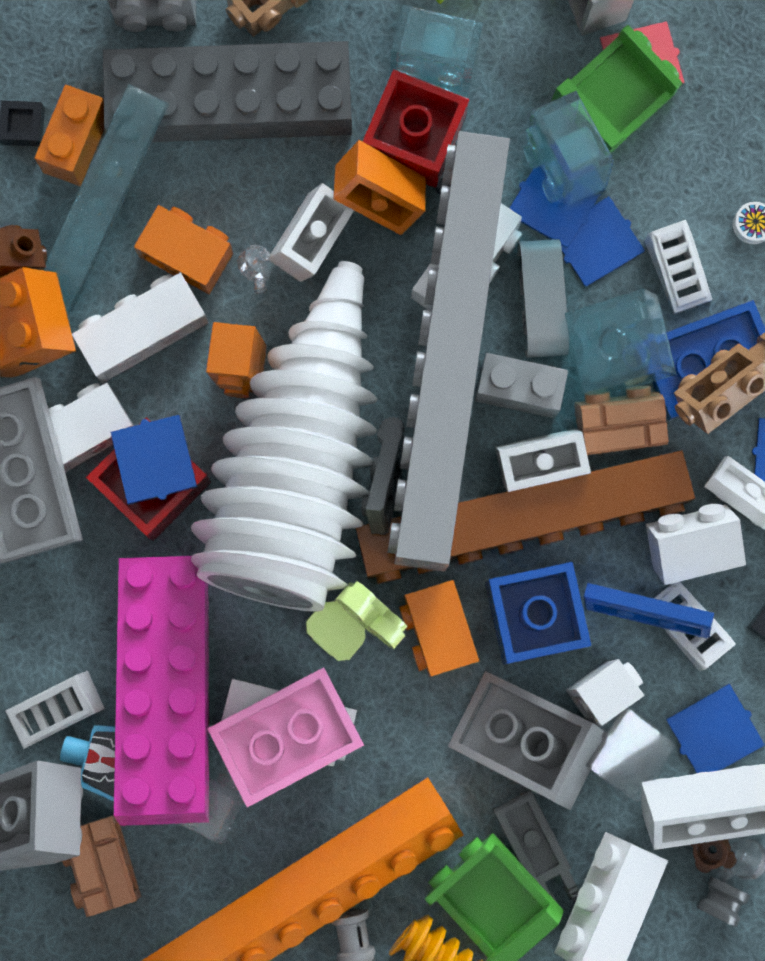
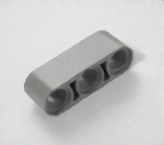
(544, 298)

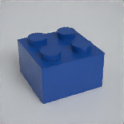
(537, 613)

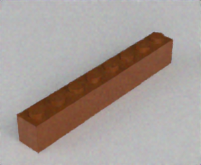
(548, 512)

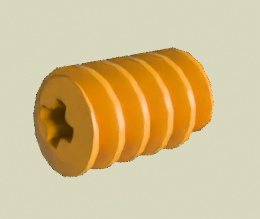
(429, 946)

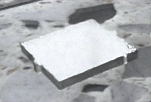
(630, 754)

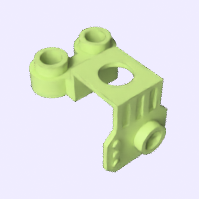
(343, 622)

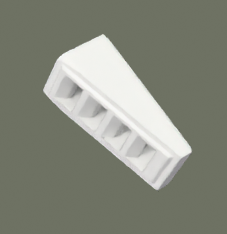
(665, 272)
(689, 648)
(86, 695)

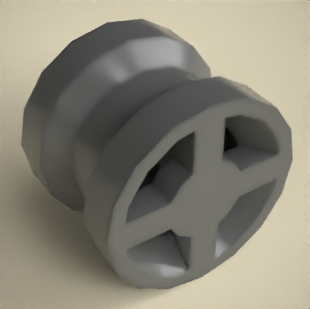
(723, 901)

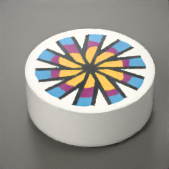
(750, 223)

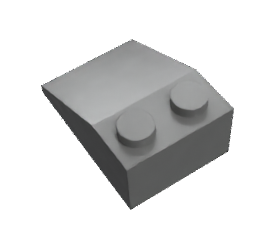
(527, 740)
(39, 815)

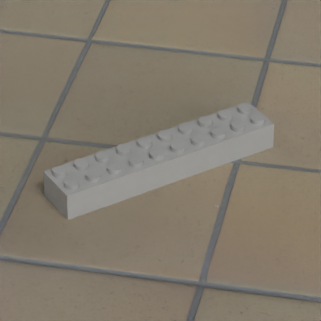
(453, 344)

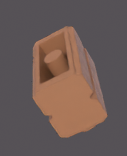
(622, 421)
(103, 869)

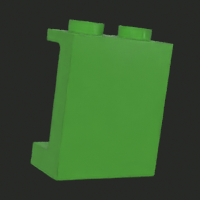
(623, 86)
(495, 900)

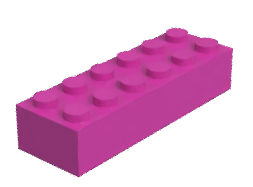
(161, 693)

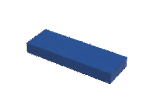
(648, 610)

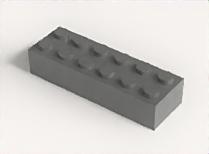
(237, 89)

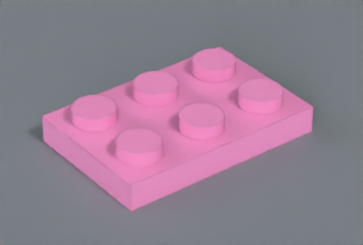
(285, 737)

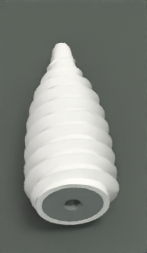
(294, 461)

